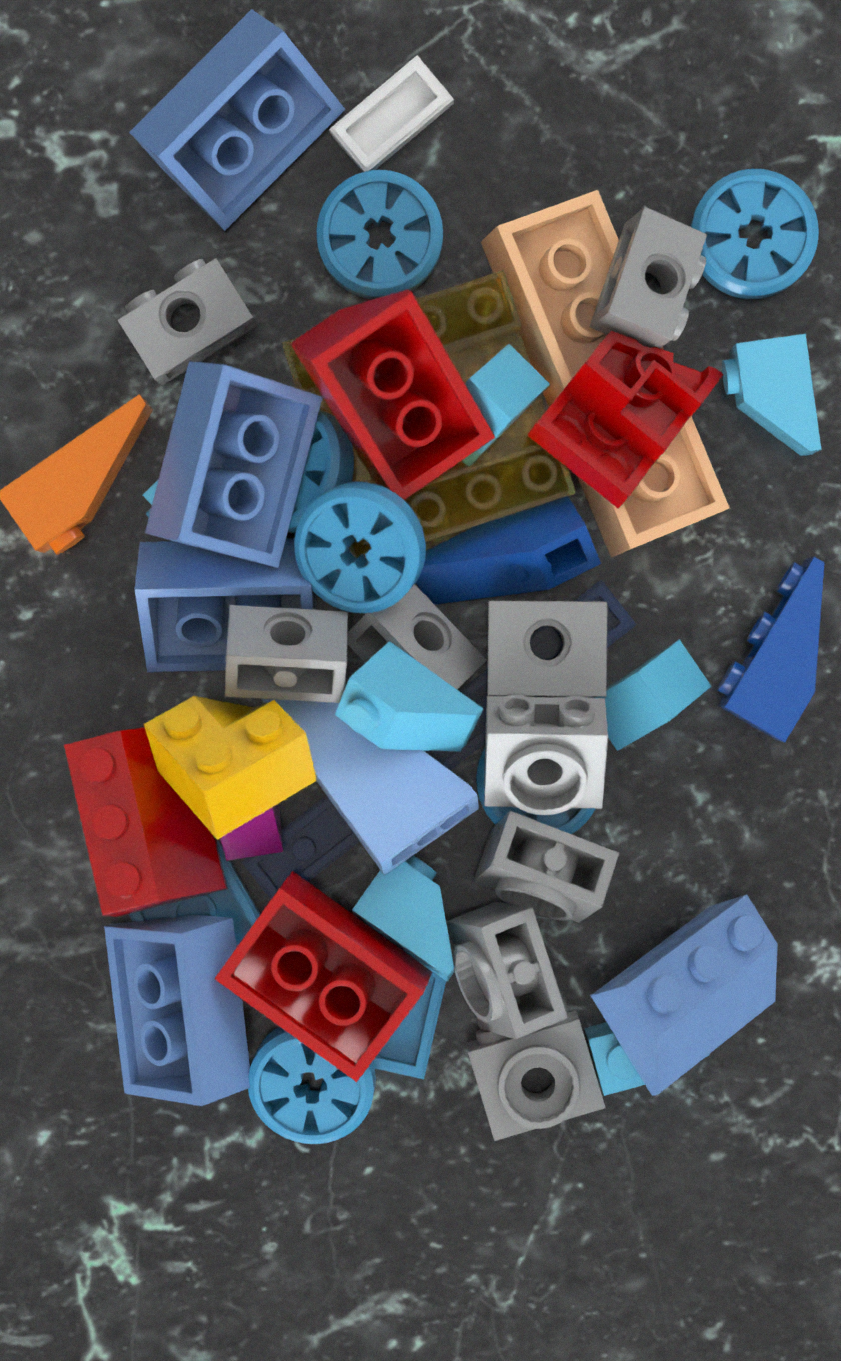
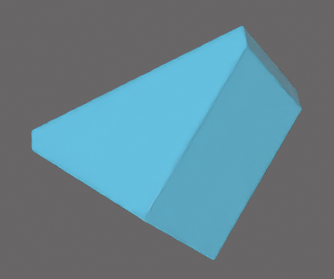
(503, 393)
(652, 694)

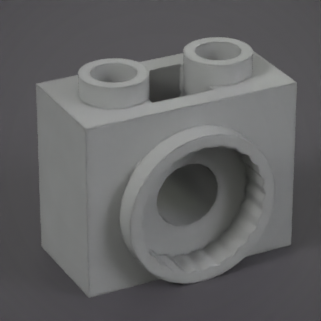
(573, 672)
(545, 753)
(545, 869)
(505, 969)
(503, 1061)

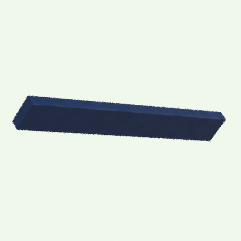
(323, 835)

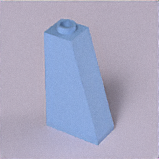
(386, 796)

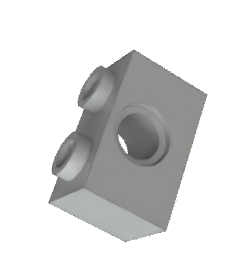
(668, 252)
(220, 323)
(422, 633)
(286, 654)

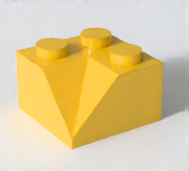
(230, 758)

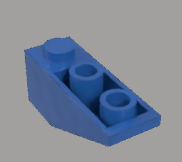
(510, 555)
(782, 665)

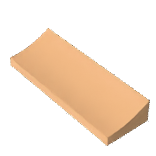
(556, 276)

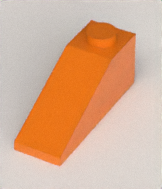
(70, 485)

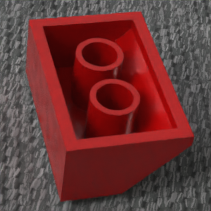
(393, 391)
(137, 829)
(324, 976)

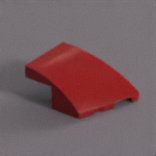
(621, 414)

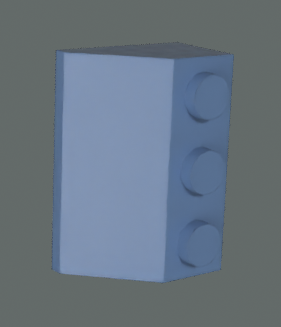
(238, 119)
(233, 463)
(188, 596)
(692, 991)
(173, 1020)

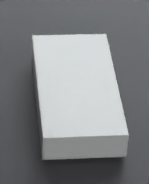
(392, 115)

